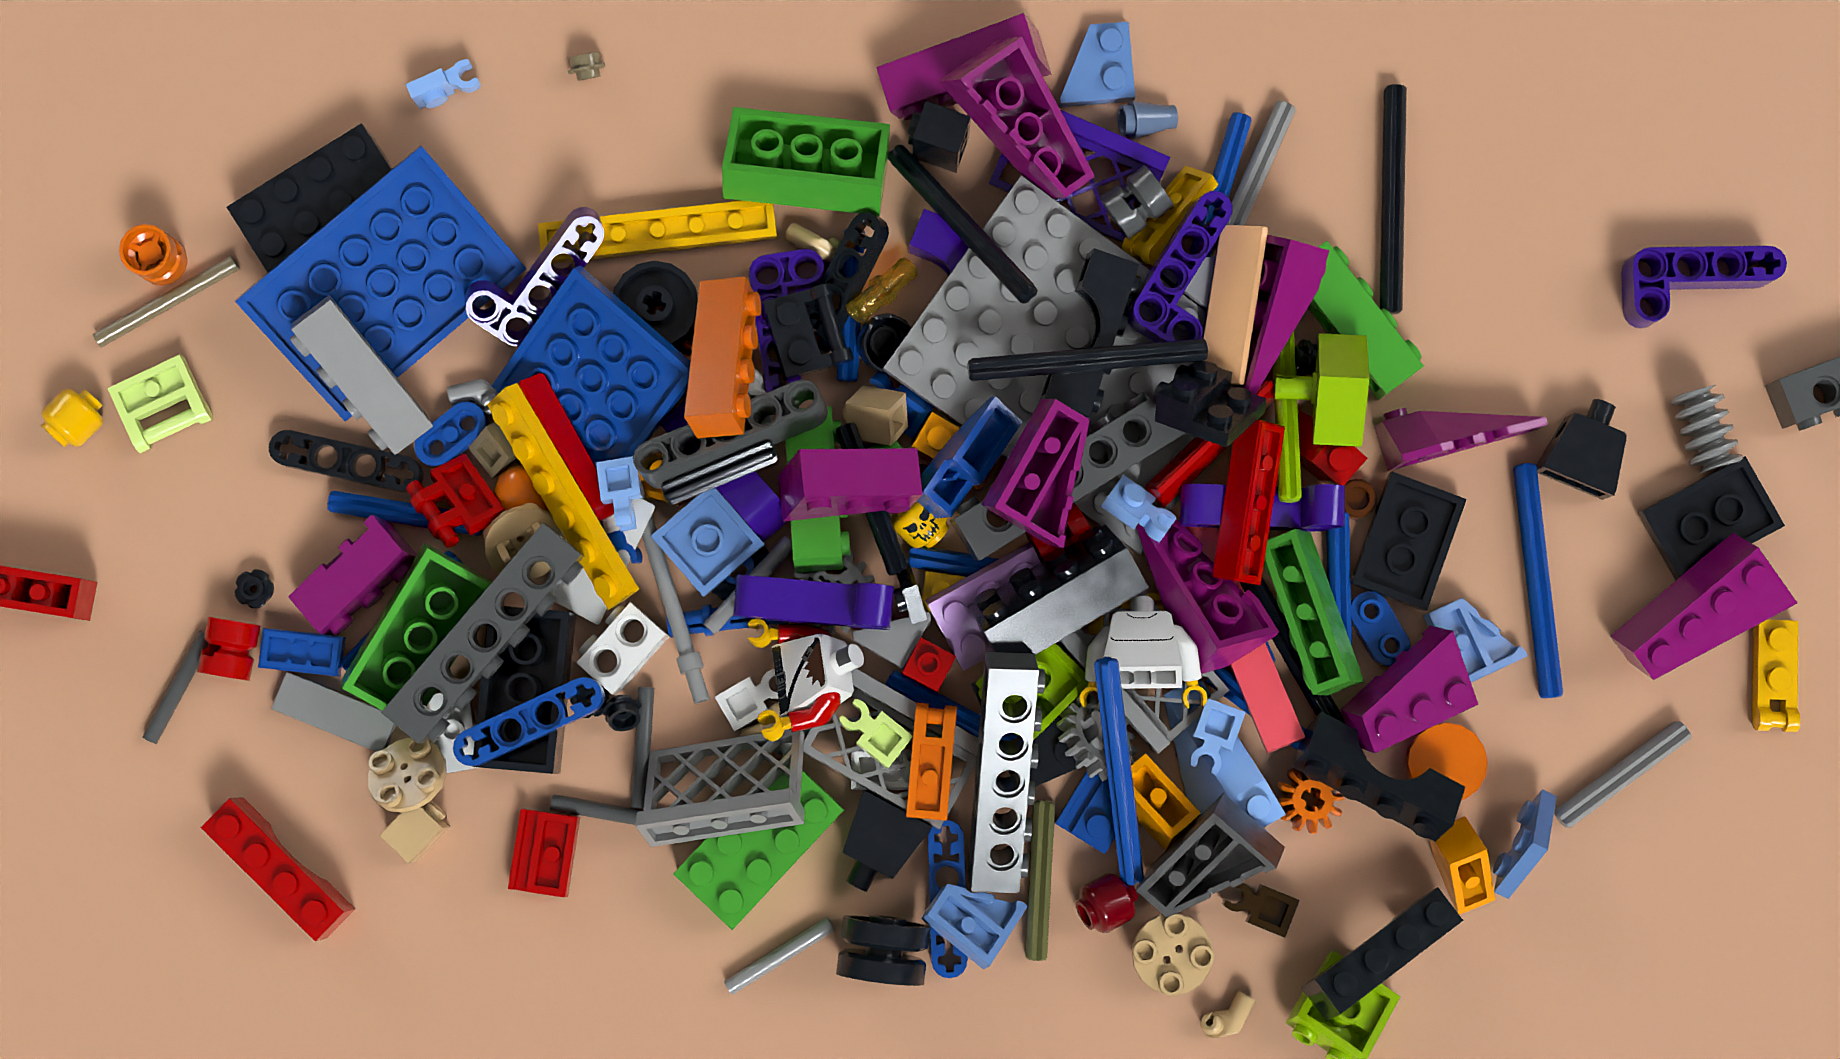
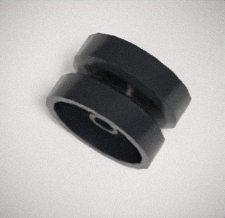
(665, 285)
(884, 942)

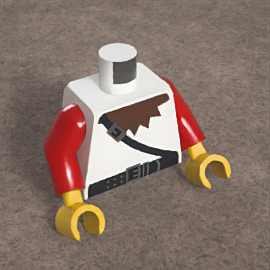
(809, 674)

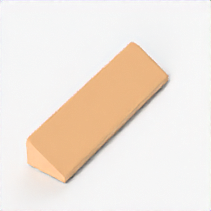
(1234, 298)

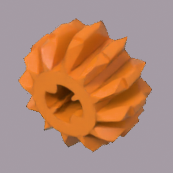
(1296, 805)

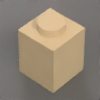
(877, 414)
(416, 831)

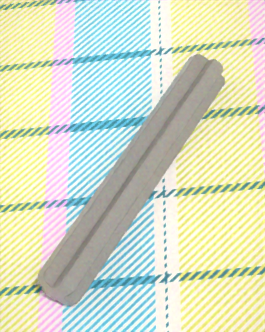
(1260, 162)
(1622, 774)

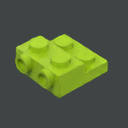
(1062, 684)
(1350, 1033)

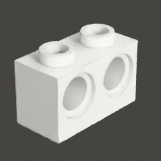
(630, 656)

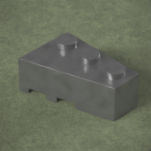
(1208, 857)

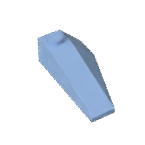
(1237, 776)

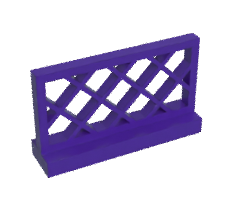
(1103, 144)

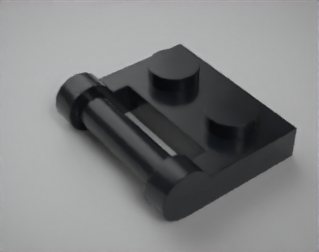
(794, 334)

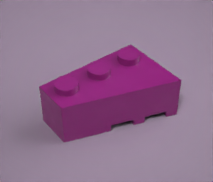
(1041, 473)

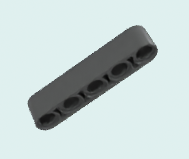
(788, 422)

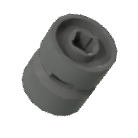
(1149, 195)

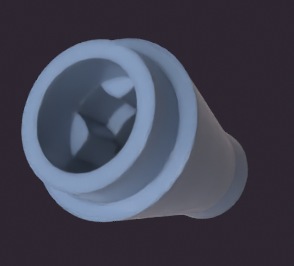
(1143, 118)

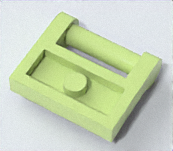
(154, 391)

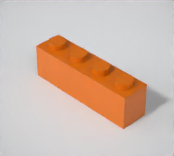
(722, 357)

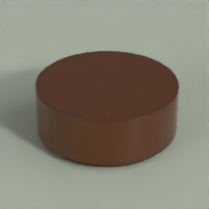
(1359, 498)

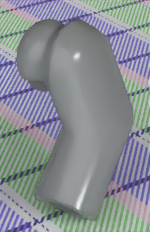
(477, 391)

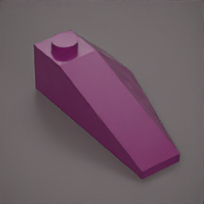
(1286, 289)
(1210, 609)

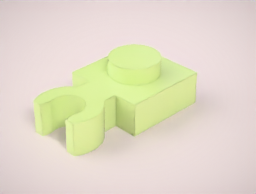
(881, 737)

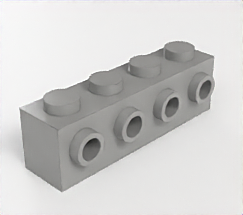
(361, 375)

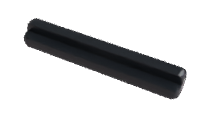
(719, 472)

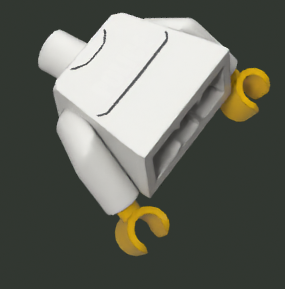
(1148, 650)

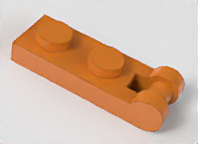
(931, 763)

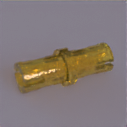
(882, 290)

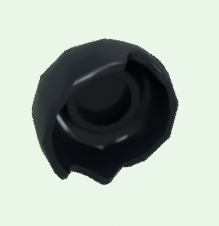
(880, 339)

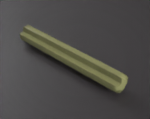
(1040, 880)

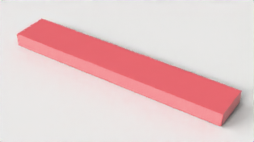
(1259, 679)

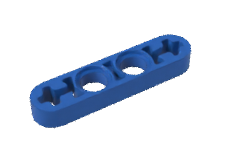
(527, 717)
(938, 949)

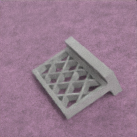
(901, 710)
(1137, 712)
(722, 813)

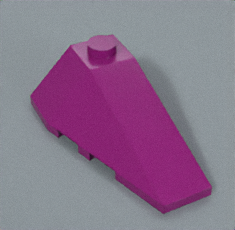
(1433, 434)

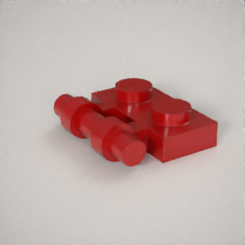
(464, 491)

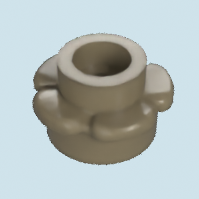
(586, 65)

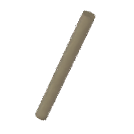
(166, 301)

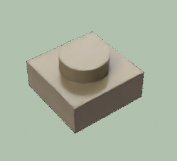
(493, 450)

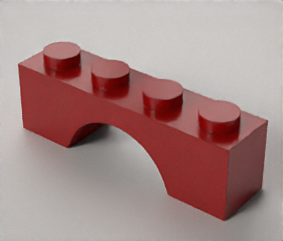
(257, 851)

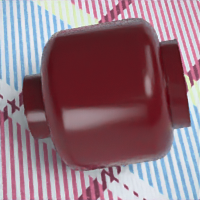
(1106, 903)

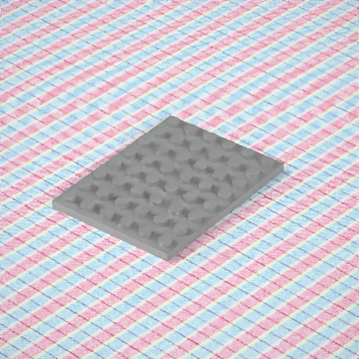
(982, 318)

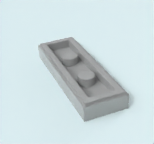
(333, 712)

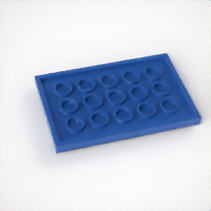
(391, 265)

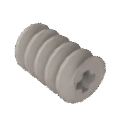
(1706, 429)

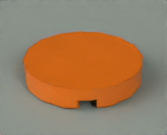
(1451, 752)

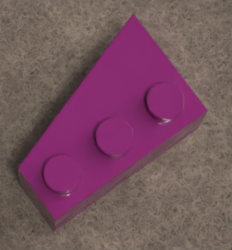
(849, 482)
(354, 577)
(1413, 694)

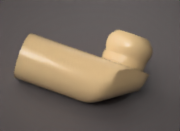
(808, 240)

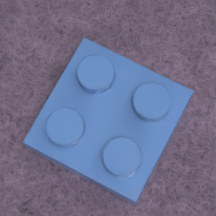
(707, 540)

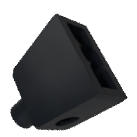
(1586, 452)
(881, 840)

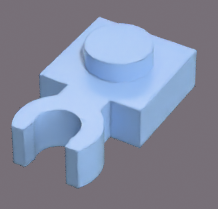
(1134, 505)
(1217, 728)

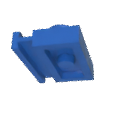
(1089, 813)

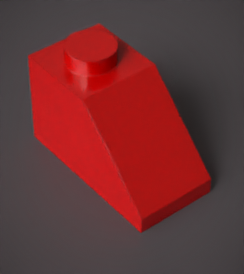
(1326, 462)

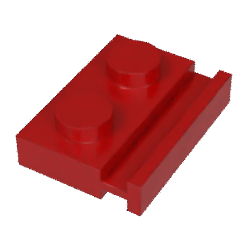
(544, 853)

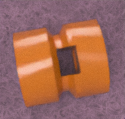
(153, 254)

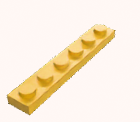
(674, 229)
(562, 495)

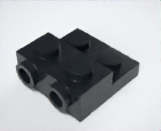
(1206, 404)

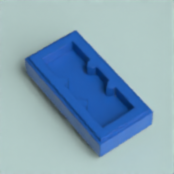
(301, 652)

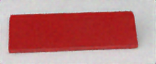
(566, 441)
(1192, 460)
(1249, 503)

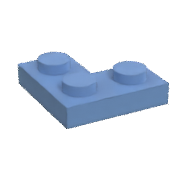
(1528, 845)

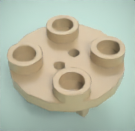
(502, 534)
(389, 780)
(1185, 969)

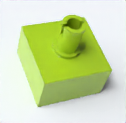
(1335, 389)

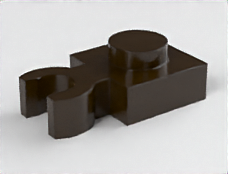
(1267, 908)

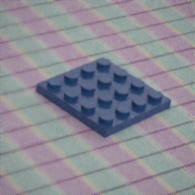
(603, 365)

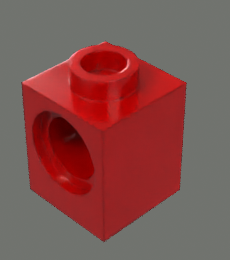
(929, 664)

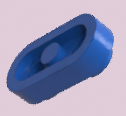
(451, 433)
(1377, 630)

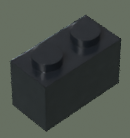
(939, 136)

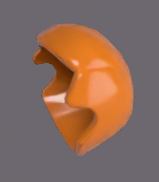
(516, 489)

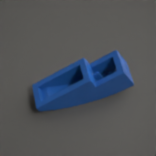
(967, 457)

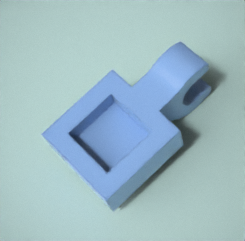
(436, 86)
(620, 485)

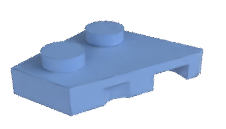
(1101, 68)
(1478, 639)
(973, 921)

